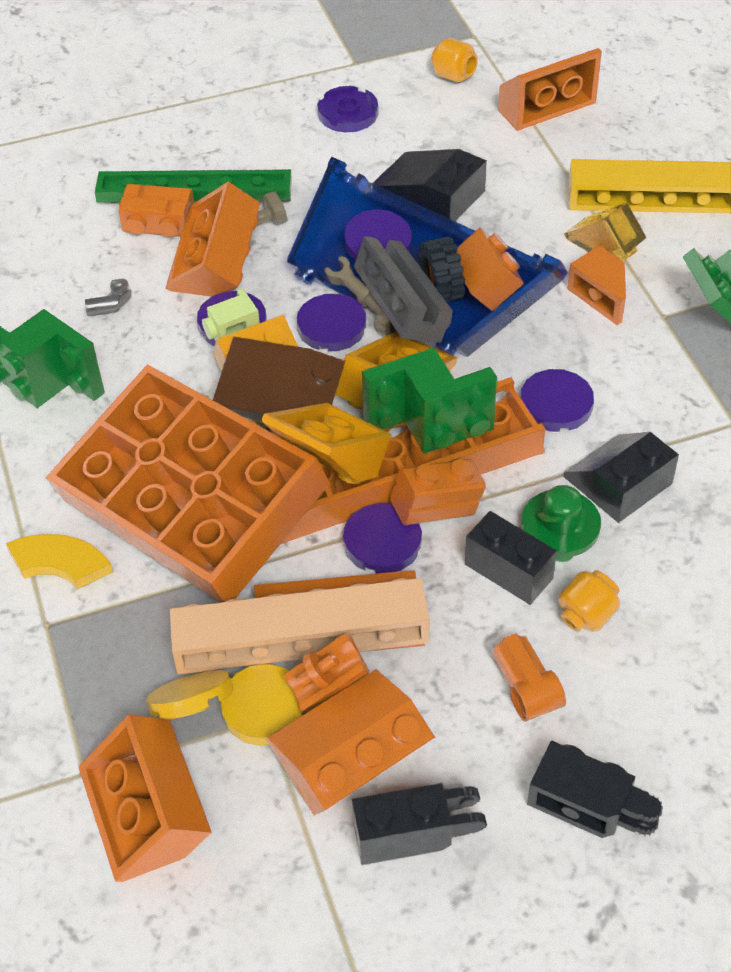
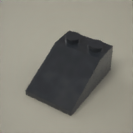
(437, 180)

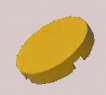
(189, 694)
(259, 704)

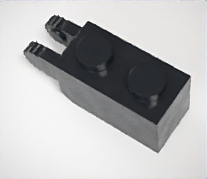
(591, 793)
(413, 821)

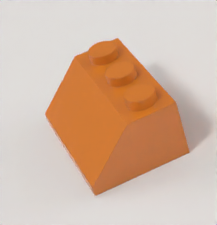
(550, 90)
(214, 243)
(349, 740)
(143, 797)

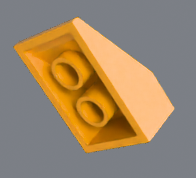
(375, 354)
(334, 437)

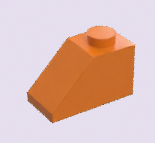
(600, 282)

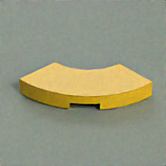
(59, 556)

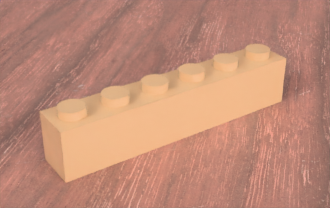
(298, 623)

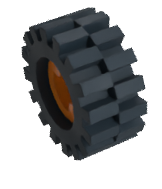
(443, 267)

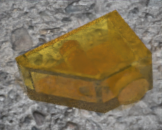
(612, 229)

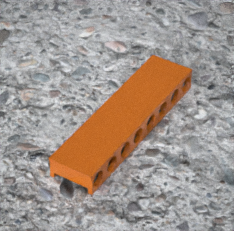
(512, 440)

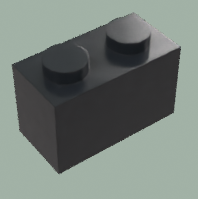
(510, 557)

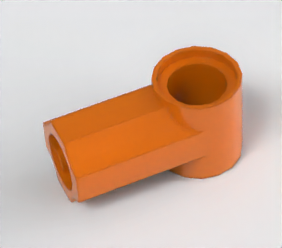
(531, 686)

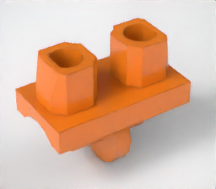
(326, 672)

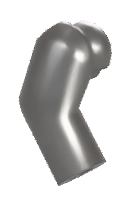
(112, 302)

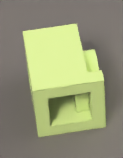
(230, 316)

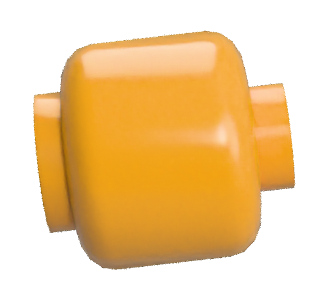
(454, 60)
(589, 601)

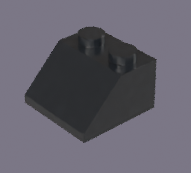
(625, 473)

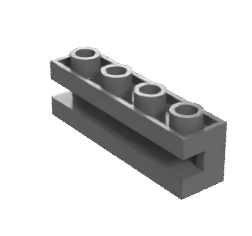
(403, 290)

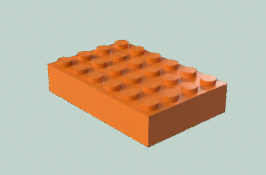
(189, 482)

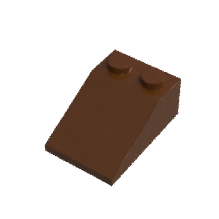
(275, 378)

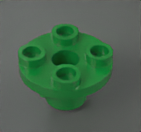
(562, 521)

